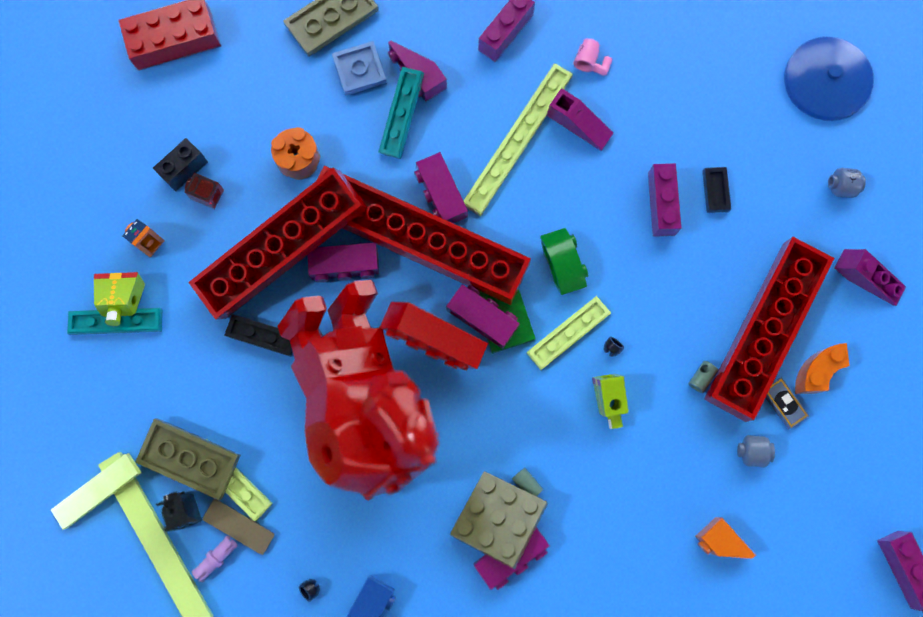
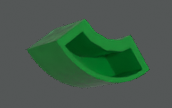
(564, 261)

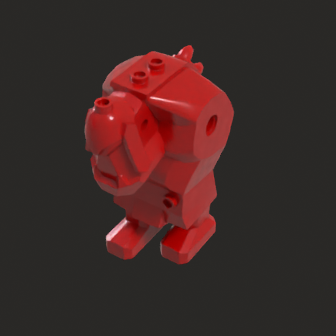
(361, 415)

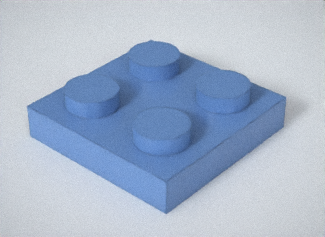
(359, 68)

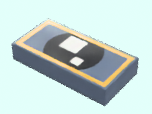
(786, 404)

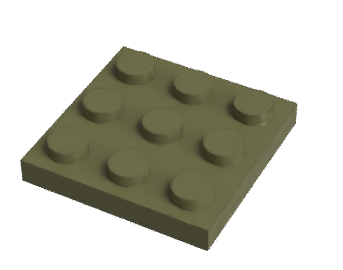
(499, 519)

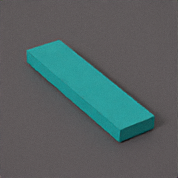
(401, 112)
(93, 323)

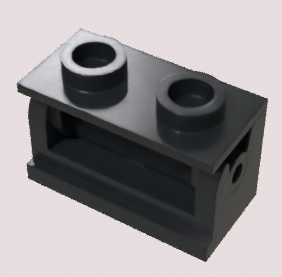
(180, 164)
(179, 511)

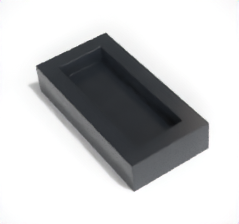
(716, 189)

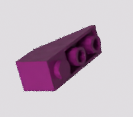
(433, 79)
(579, 119)
(868, 273)

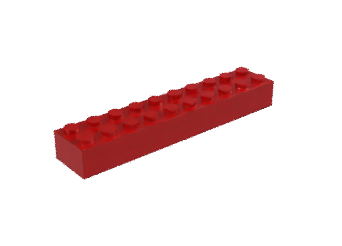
(437, 243)

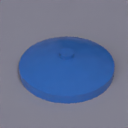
(828, 78)

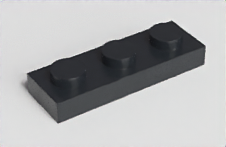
(257, 335)

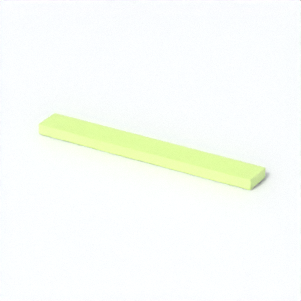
(516, 140)
(159, 547)

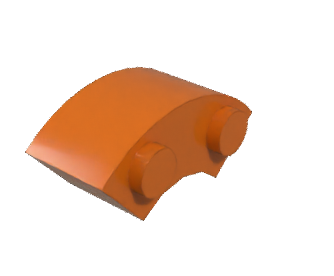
(819, 368)

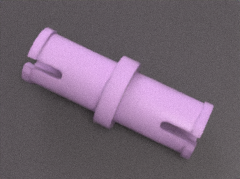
(214, 559)

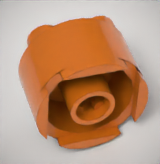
(291, 142)

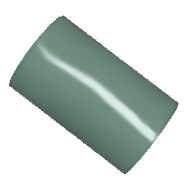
(703, 376)
(526, 482)

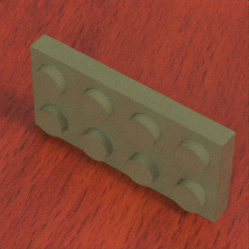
(326, 21)
(187, 458)

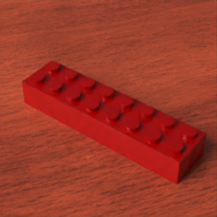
(278, 244)
(769, 329)

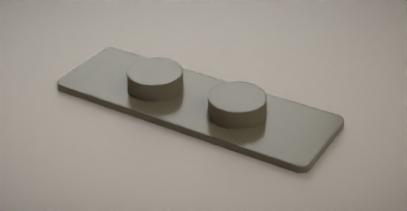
(238, 526)

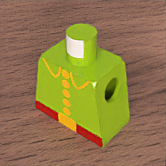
(117, 295)
(609, 388)

